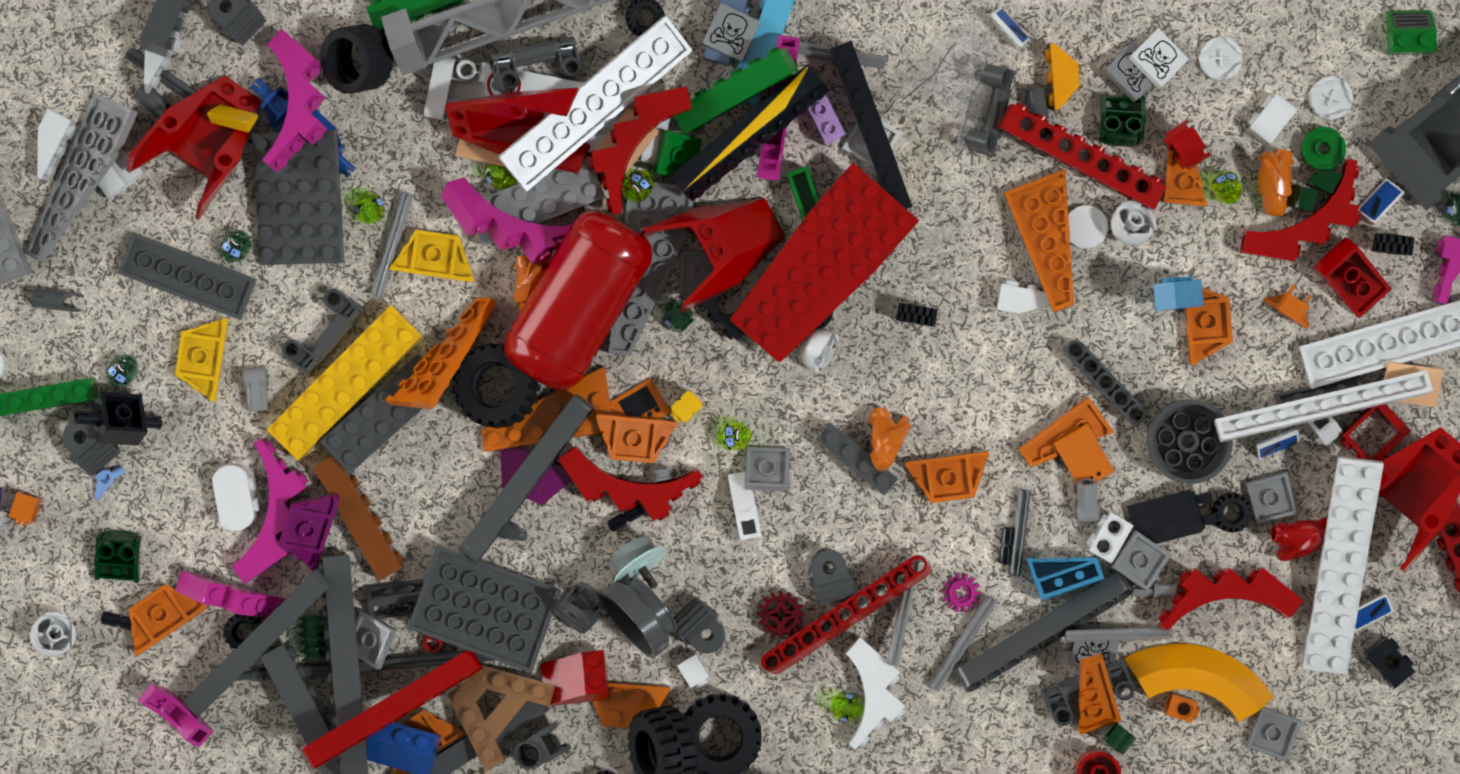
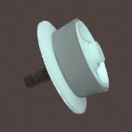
(636, 560)

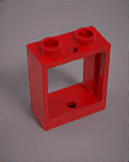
(1390, 417)

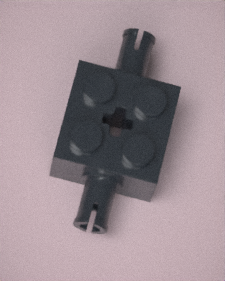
(118, 418)

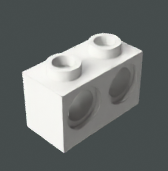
(1114, 540)

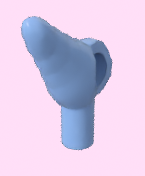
(105, 479)

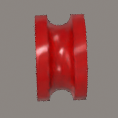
(428, 647)

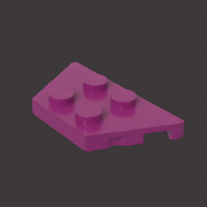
(550, 484)
(308, 528)

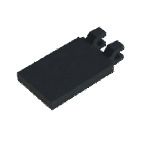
(1171, 516)

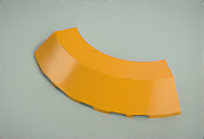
(1200, 670)

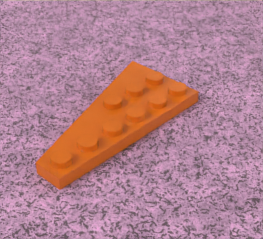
(1043, 223)
(441, 362)
(531, 430)

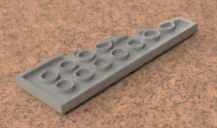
(88, 160)
(661, 204)

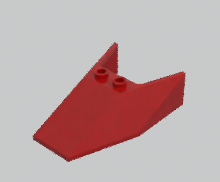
(504, 118)
(195, 140)
(733, 238)
(1423, 486)

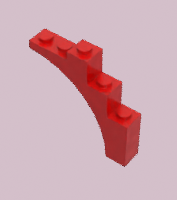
(613, 161)
(1335, 211)
(624, 493)
(1199, 590)

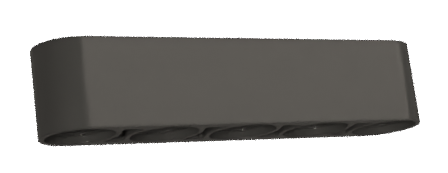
(1114, 387)

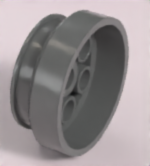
(1209, 462)
(639, 615)

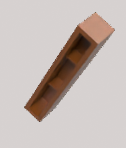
(360, 519)

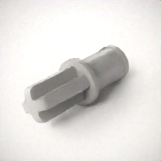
(1156, 590)

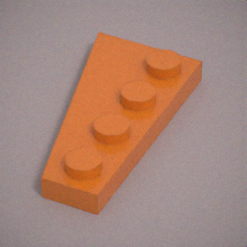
(1041, 448)
(1096, 698)

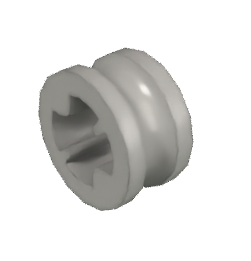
(662, 474)

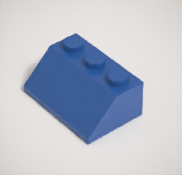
(404, 748)

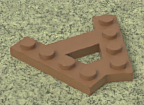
(484, 731)

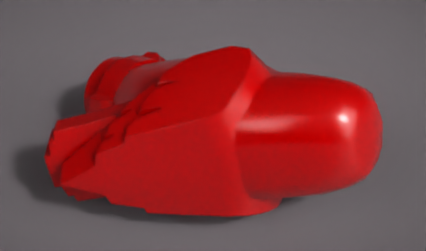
(1298, 538)

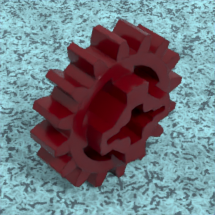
(780, 623)

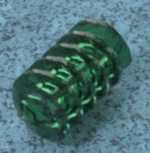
(312, 637)

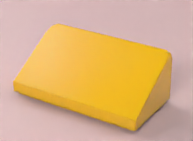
(232, 118)

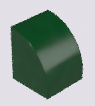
(1324, 181)
(1302, 198)
(1119, 738)

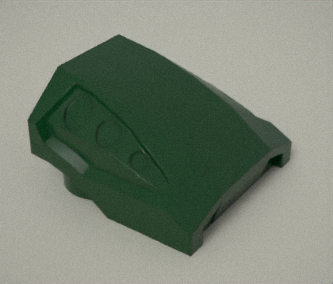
(1125, 117)
(117, 555)

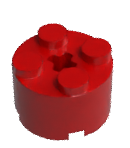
(1186, 145)
(1097, 759)

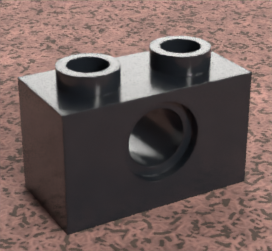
(1393, 674)

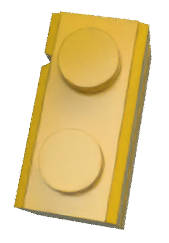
(685, 408)

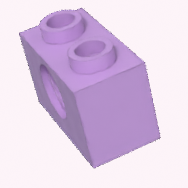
(826, 121)

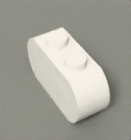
(235, 497)

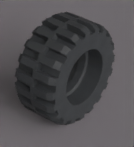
(468, 389)
(749, 728)
(662, 742)

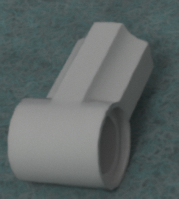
(256, 386)
(1087, 504)

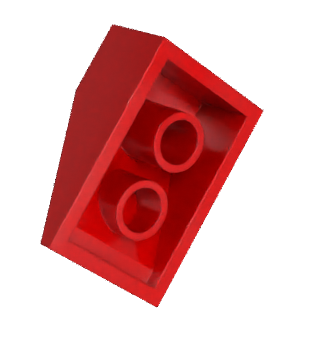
(1352, 277)
(577, 678)

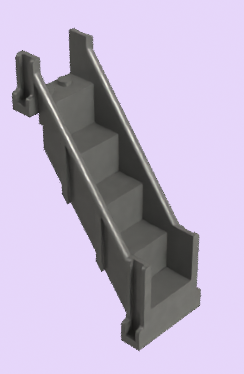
(1426, 146)

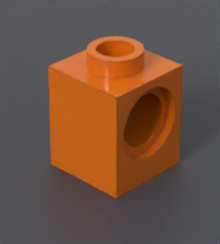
(24, 508)
(1172, 705)

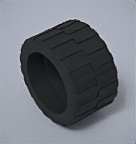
(338, 63)

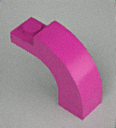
(170, 707)

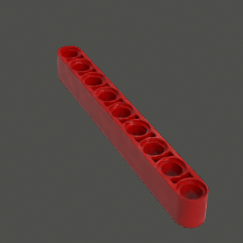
(835, 615)
(391, 709)

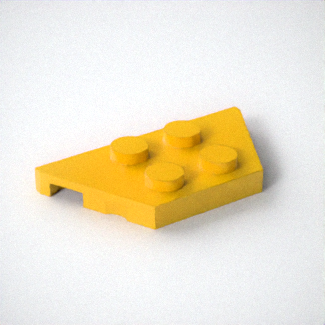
(434, 256)
(202, 357)

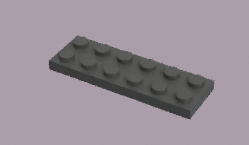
(187, 276)
(370, 423)

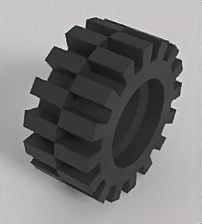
(635, 7)
(1393, 244)
(916, 314)
(1245, 512)
(233, 623)

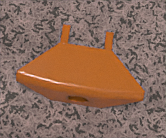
(1290, 307)

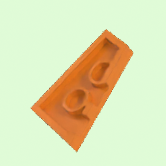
(1183, 186)

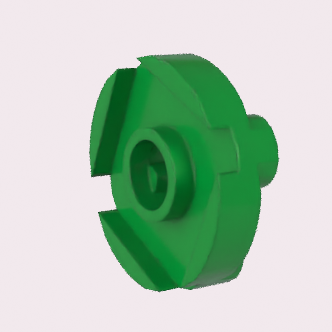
(1313, 140)

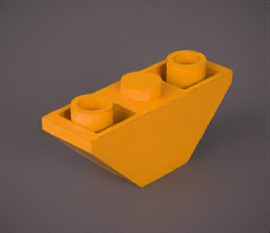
(1062, 76)

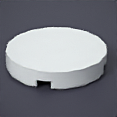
(1220, 58)
(1330, 98)
(1087, 226)

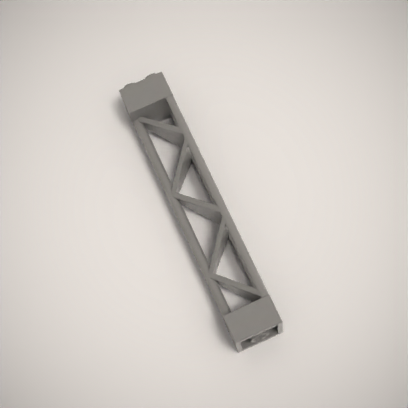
(418, 42)

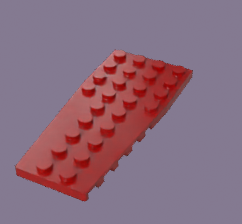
(823, 262)

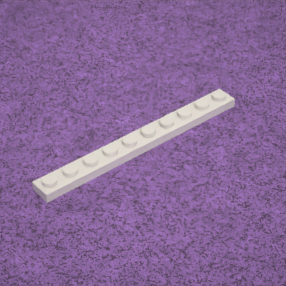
(1323, 406)

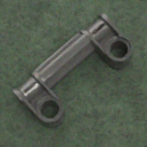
(505, 64)
(1000, 80)
(329, 338)
(1070, 688)

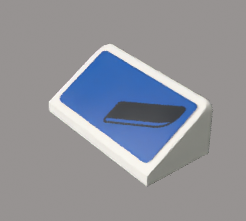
(1009, 28)
(1380, 201)
(1276, 443)
(1373, 610)

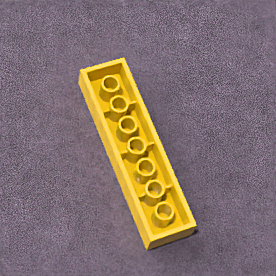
(345, 382)

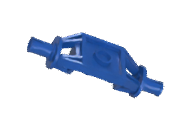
(276, 111)

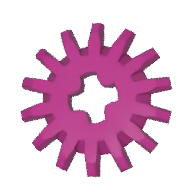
(953, 597)

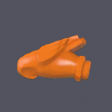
(1275, 181)
(526, 278)
(886, 437)

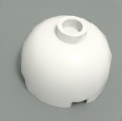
(1132, 223)
(816, 348)
(52, 634)

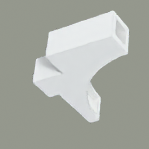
(877, 698)

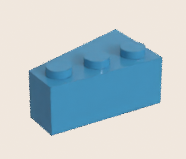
(1178, 293)
(1063, 575)

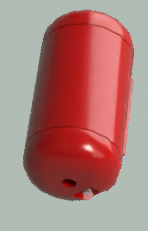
(577, 300)

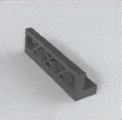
(1305, 392)
(390, 595)

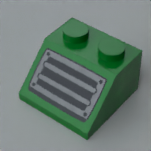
(1411, 32)

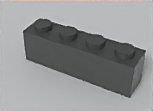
(163, 25)
(855, 458)

